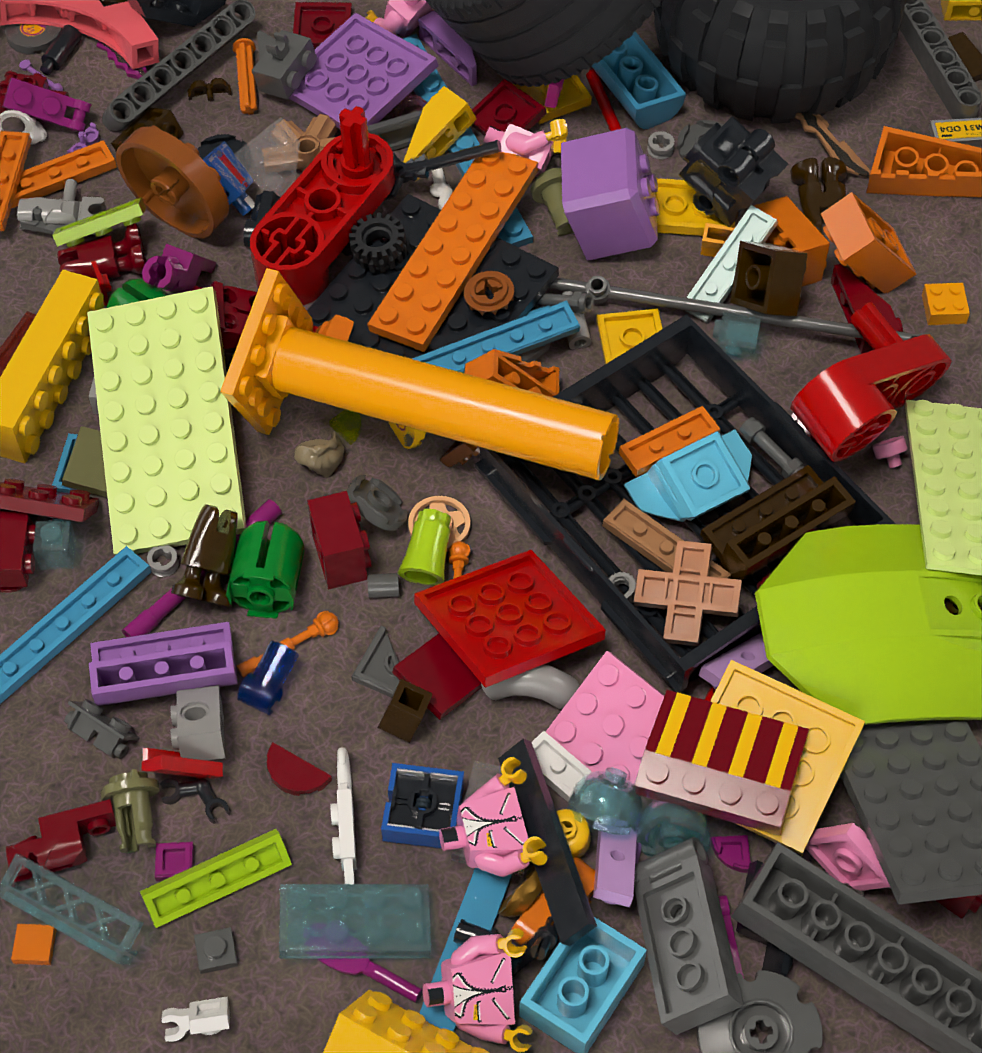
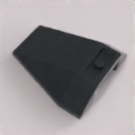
(177, 11)

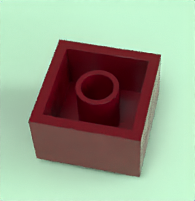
(339, 539)

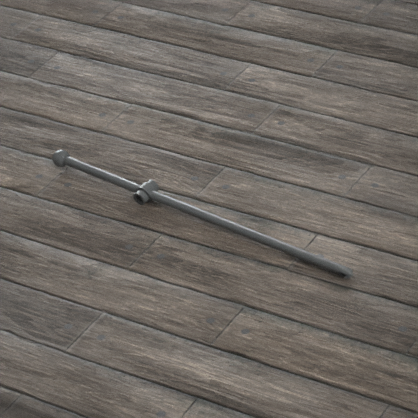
(602, 291)

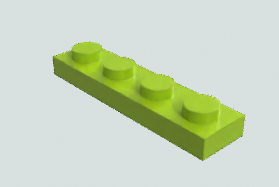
(215, 878)

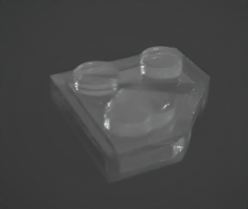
(272, 157)

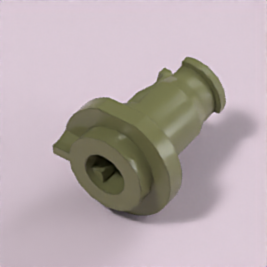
(548, 190)
(132, 808)

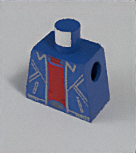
(233, 177)

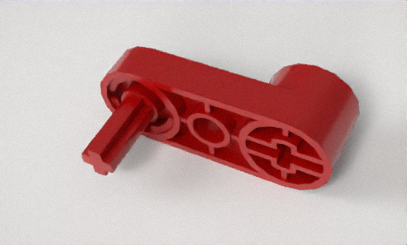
(348, 181)
(859, 395)

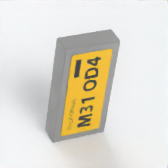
(963, 131)

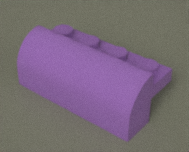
(162, 663)

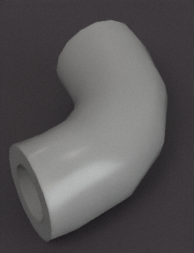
(540, 682)

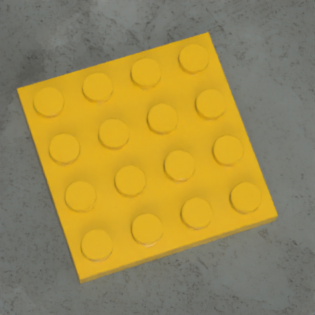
(825, 753)

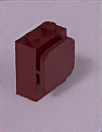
(16, 548)

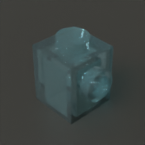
(737, 333)
(54, 544)

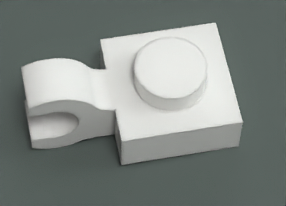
(201, 1017)

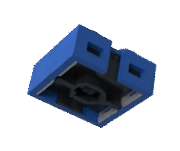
(421, 804)

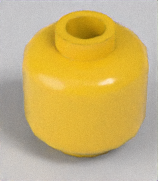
(579, 835)

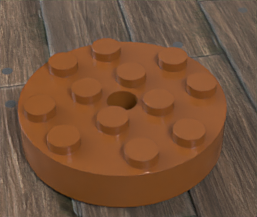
(173, 181)

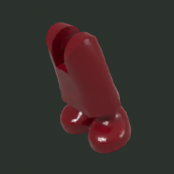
(109, 256)

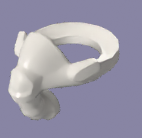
(33, 127)

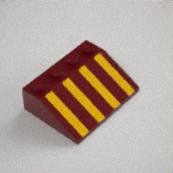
(721, 762)

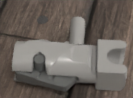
(49, 214)

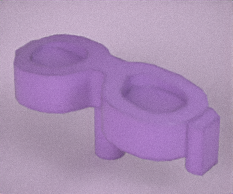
(86, 138)

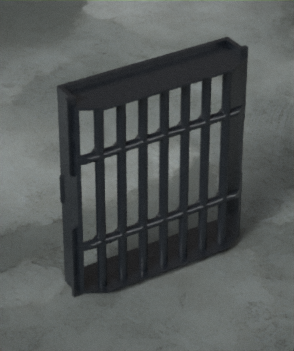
(611, 387)

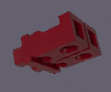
(233, 309)

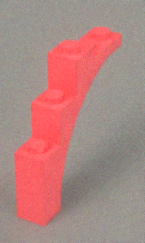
(113, 25)

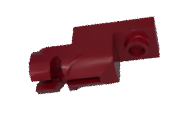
(62, 838)

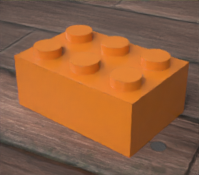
(867, 244)

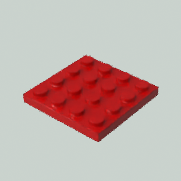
(509, 617)

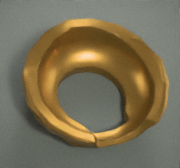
(522, 896)

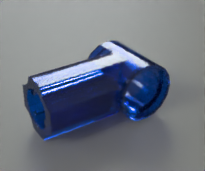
(265, 684)

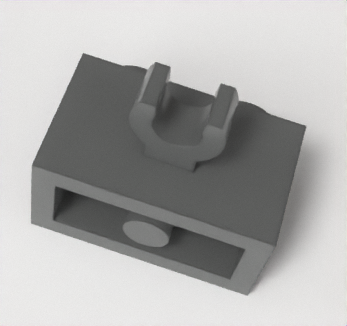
(284, 64)

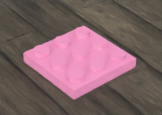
(609, 718)

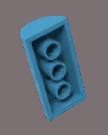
(641, 83)

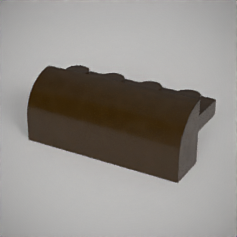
(776, 521)

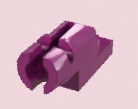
(176, 269)

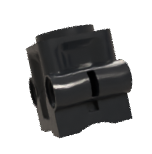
(730, 169)

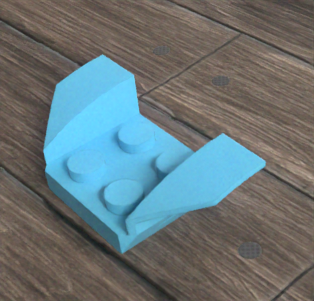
(694, 478)

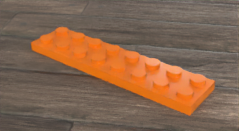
(452, 249)

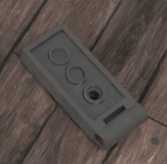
(685, 937)

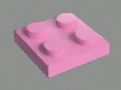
(847, 856)

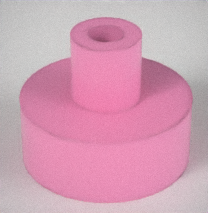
(890, 449)

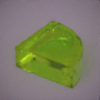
(347, 425)

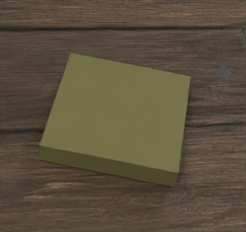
(86, 464)

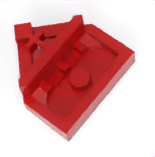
(172, 763)

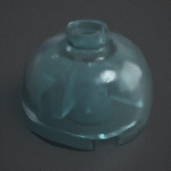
(607, 801)
(669, 824)

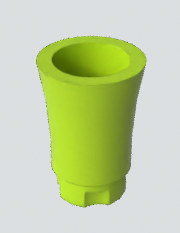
(427, 549)

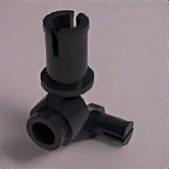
(537, 944)

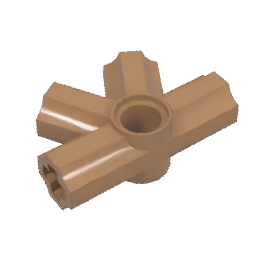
(316, 137)

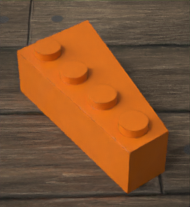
(925, 166)

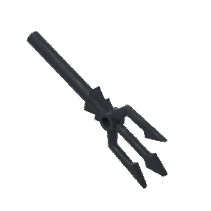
(423, 165)

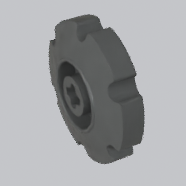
(773, 1006)

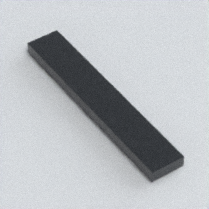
(559, 874)

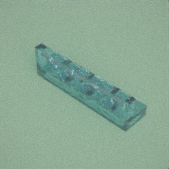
(65, 921)

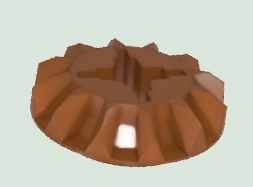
(500, 286)

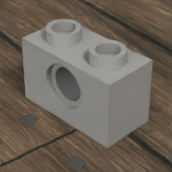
(198, 724)

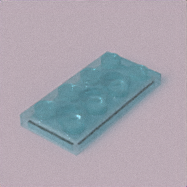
(354, 921)

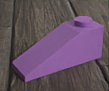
(448, 46)

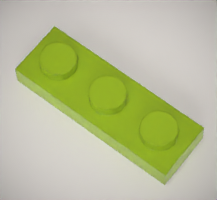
(100, 223)

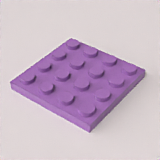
(362, 69)

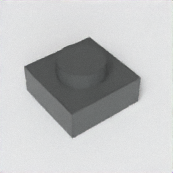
(215, 950)

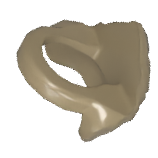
(321, 454)

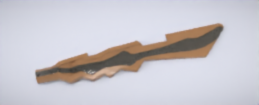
(841, 151)

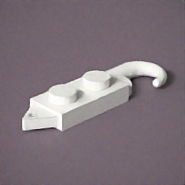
(343, 815)

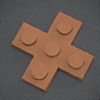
(688, 593)

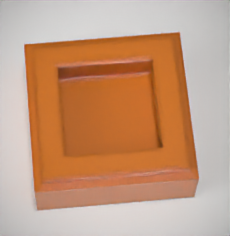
(33, 944)

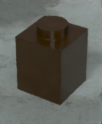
(405, 710)

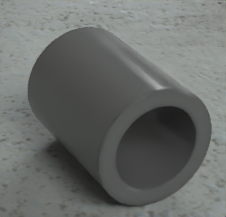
(383, 585)

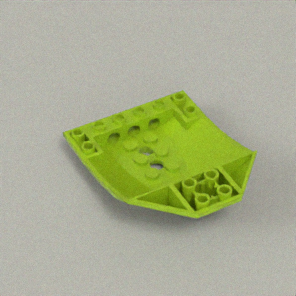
(869, 626)

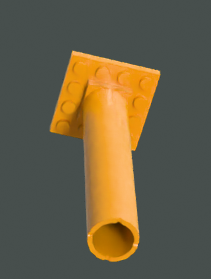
(285, 357)

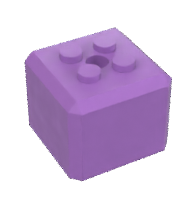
(609, 193)

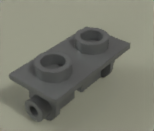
(90, 719)

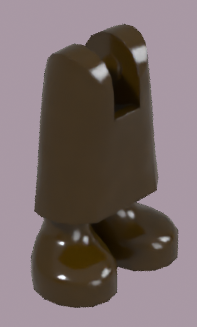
(811, 197)
(212, 550)

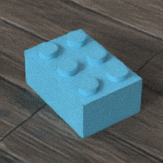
(582, 986)

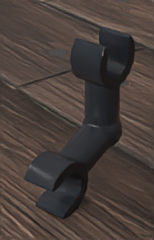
(201, 787)

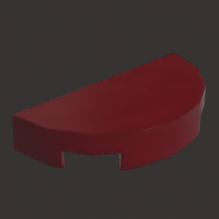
(293, 773)

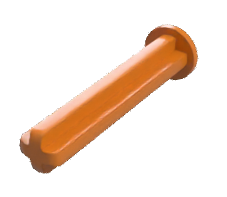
(244, 52)

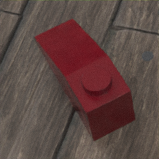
(854, 295)

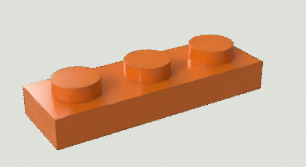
(651, 447)

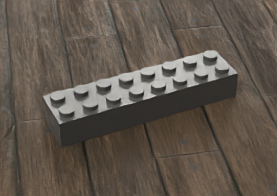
(865, 951)

